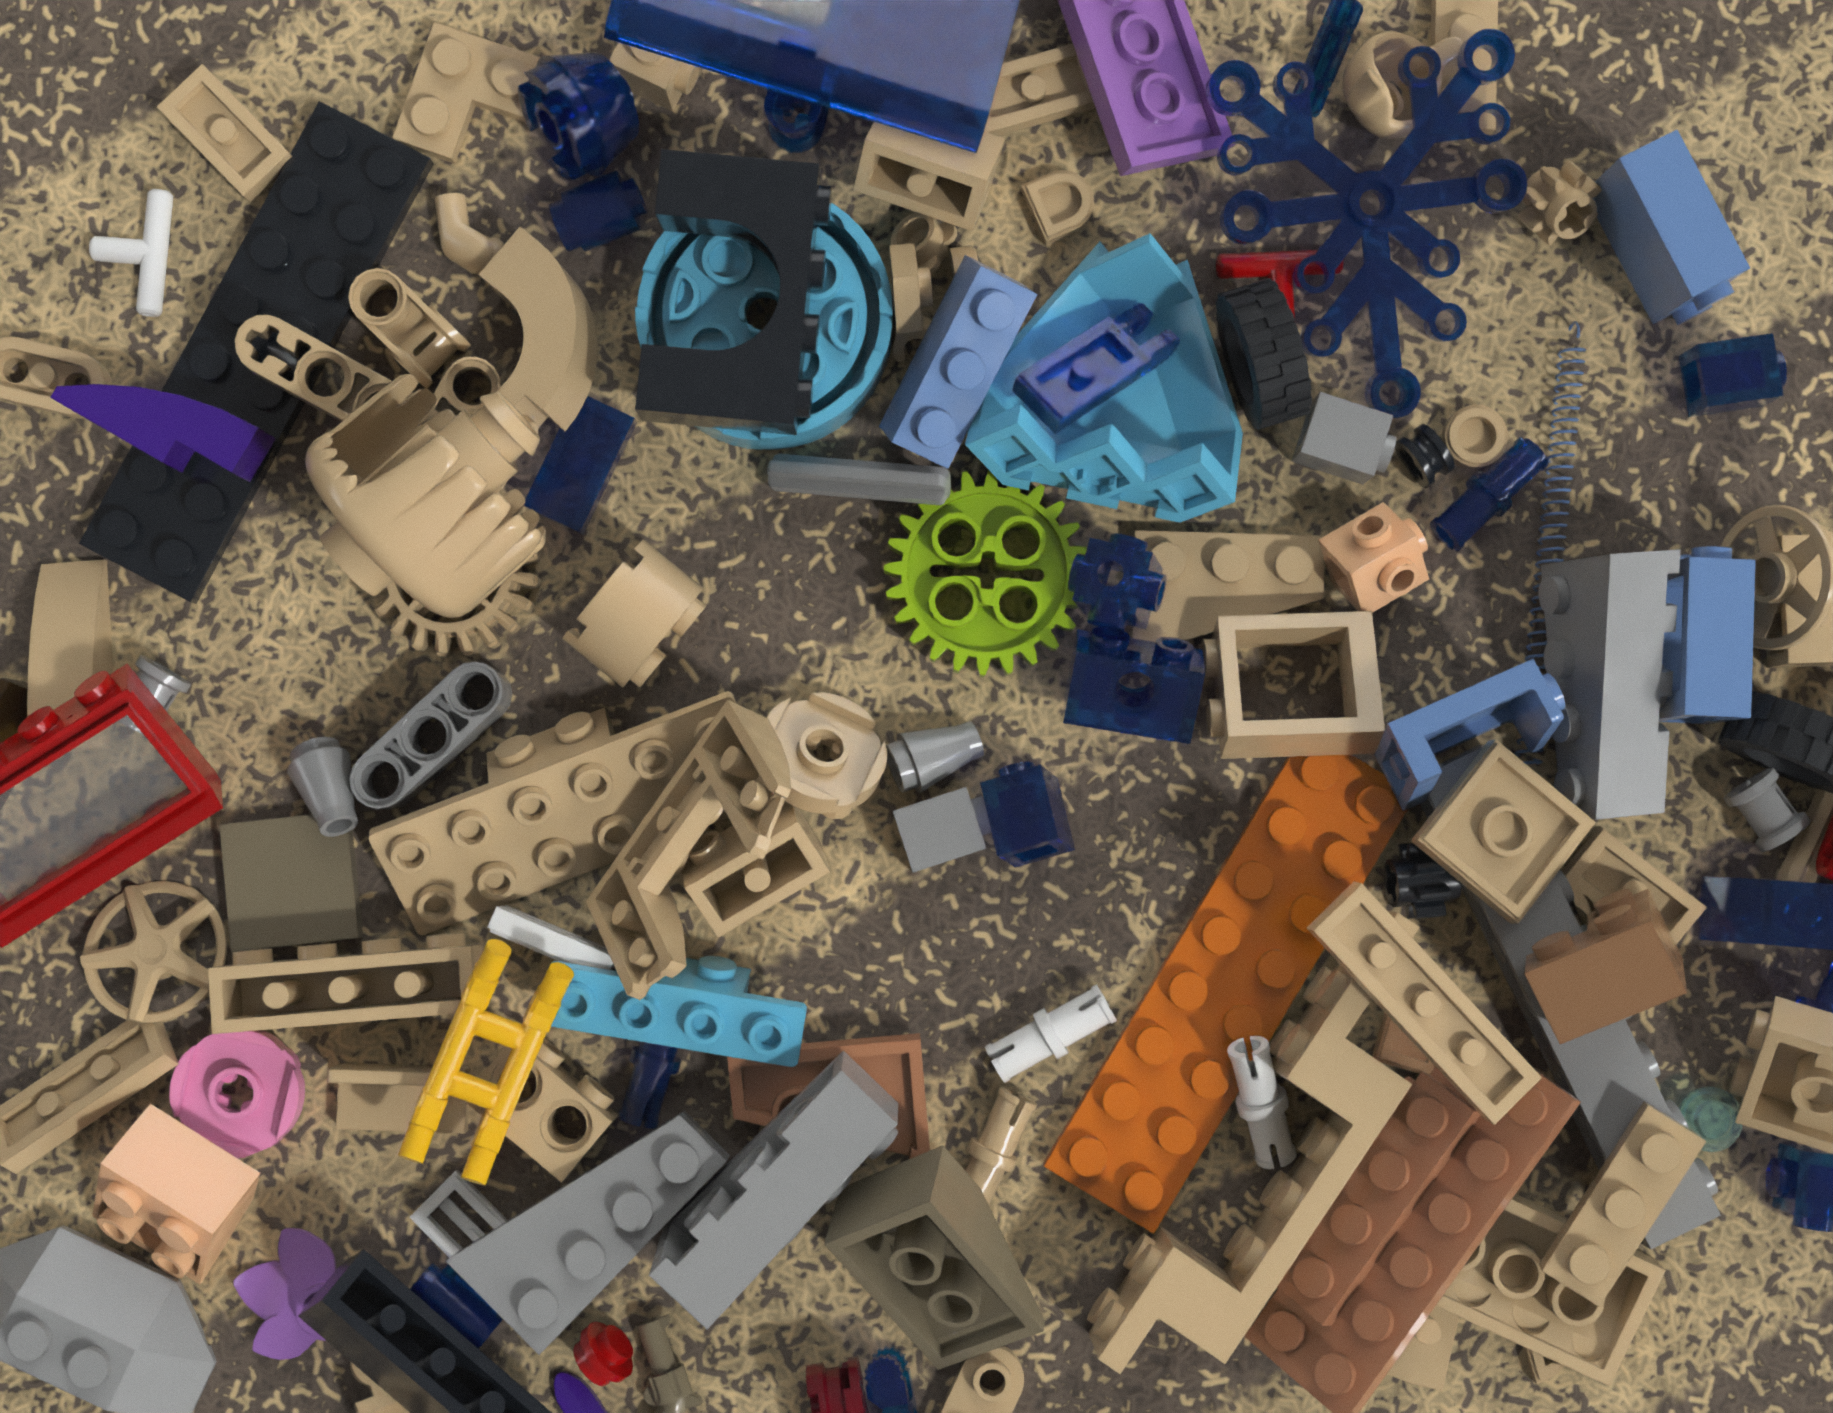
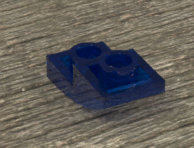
(1767, 912)

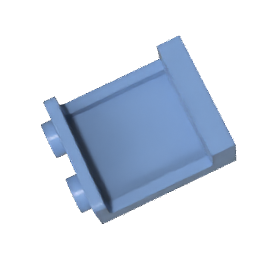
(1514, 696)

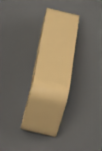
(359, 381)

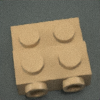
(1791, 1075)

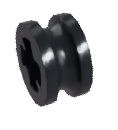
(1424, 455)

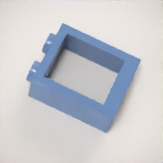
(1712, 638)

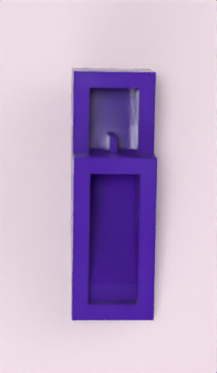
(170, 426)

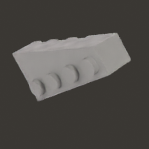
(1607, 656)
(773, 1189)
(577, 1239)

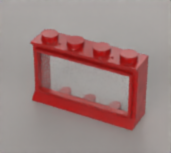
(92, 795)

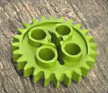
(985, 632)

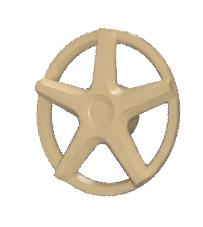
(1779, 572)
(153, 952)

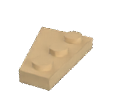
(1229, 577)

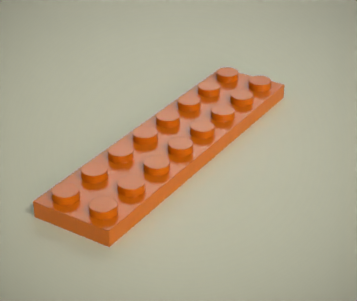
(1224, 982)

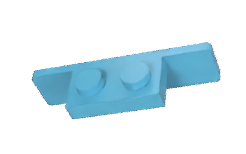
(696, 1011)

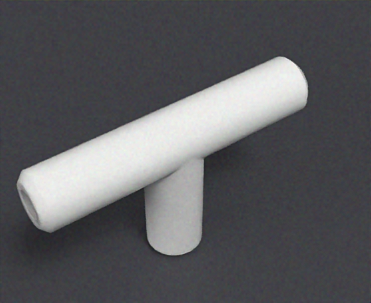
(148, 252)

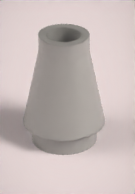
(930, 755)
(322, 777)

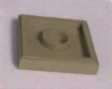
(288, 883)

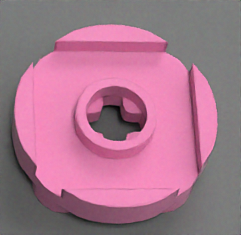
(270, 1071)

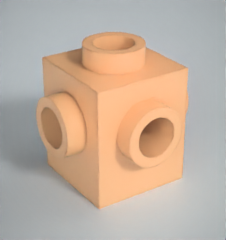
(1375, 558)

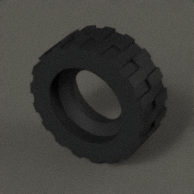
(1264, 353)
(1785, 738)

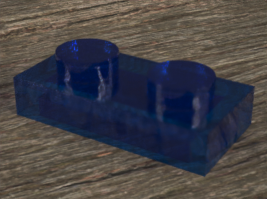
(580, 465)

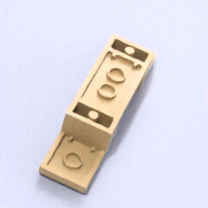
(1218, 1304)

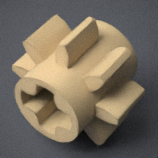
(1559, 202)

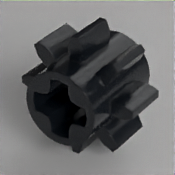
(1419, 883)

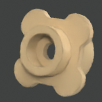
(929, 238)

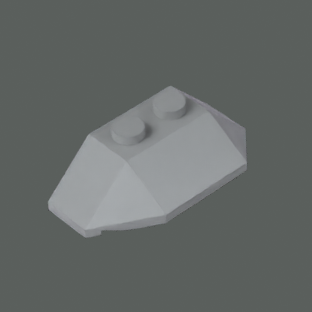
(101, 1325)

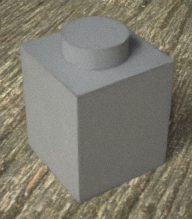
(1345, 439)
(942, 828)

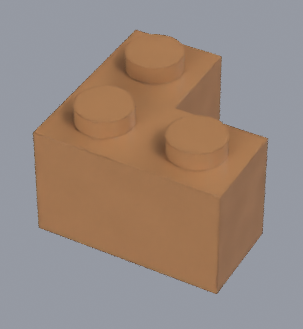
(1610, 970)

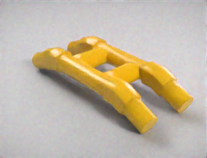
(499, 1098)

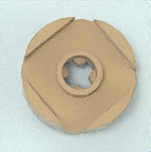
(857, 754)

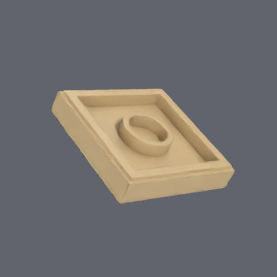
(1503, 831)

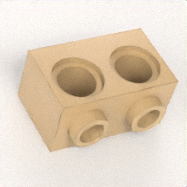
(533, 1119)

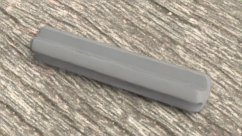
(859, 479)

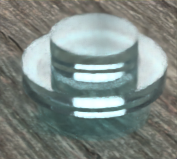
(1713, 1116)

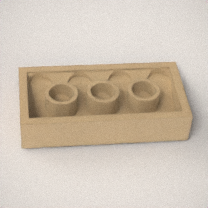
(1515, 1299)

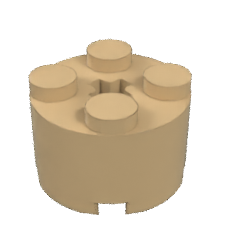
(634, 616)

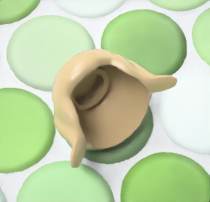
(1367, 85)

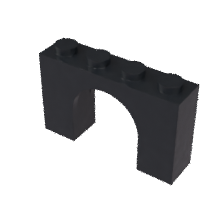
(778, 212)

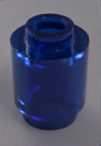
(598, 212)
(457, 1303)

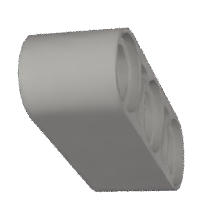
(401, 743)

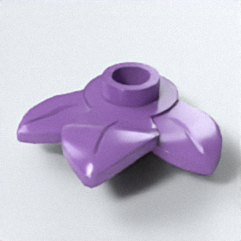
(283, 1289)

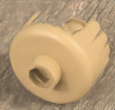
(426, 496)

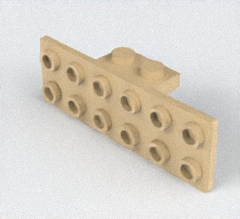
(545, 816)

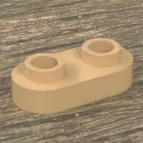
(47, 369)
(968, 1394)

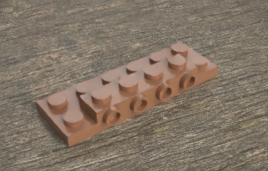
(1401, 1235)

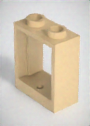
(1360, 683)

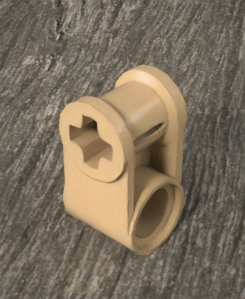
(413, 331)

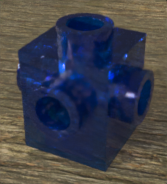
(1129, 600)

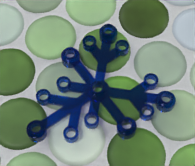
(1379, 278)

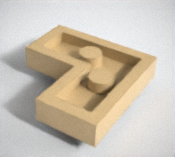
(453, 79)

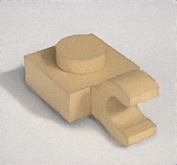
(910, 292)

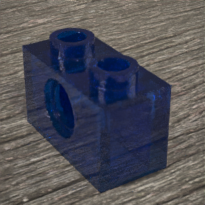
(1158, 710)

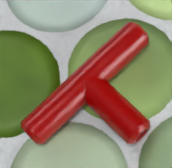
(1272, 264)

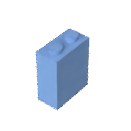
(1668, 231)

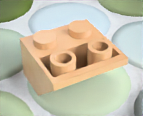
(172, 1194)

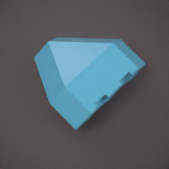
(1154, 444)

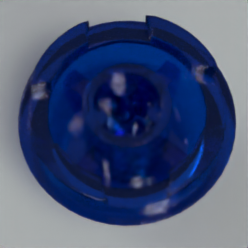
(581, 110)

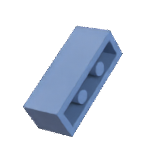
(956, 361)

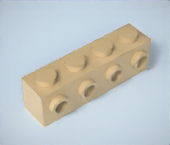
(340, 988)

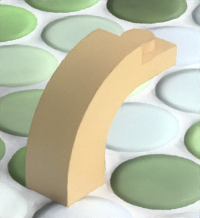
(557, 332)

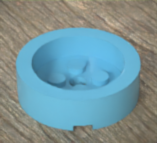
(699, 298)

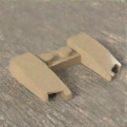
(731, 768)

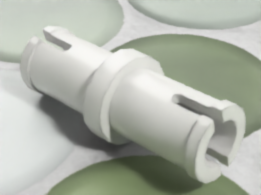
(1050, 1033)
(1262, 1102)

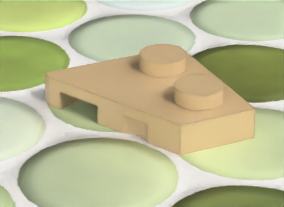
(1609, 866)

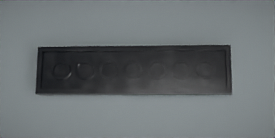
(309, 242)

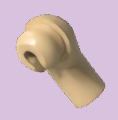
(460, 241)

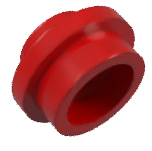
(604, 1354)

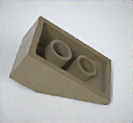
(934, 1258)

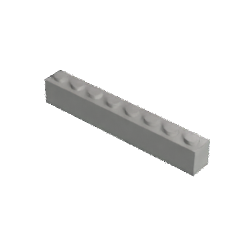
(1600, 1068)

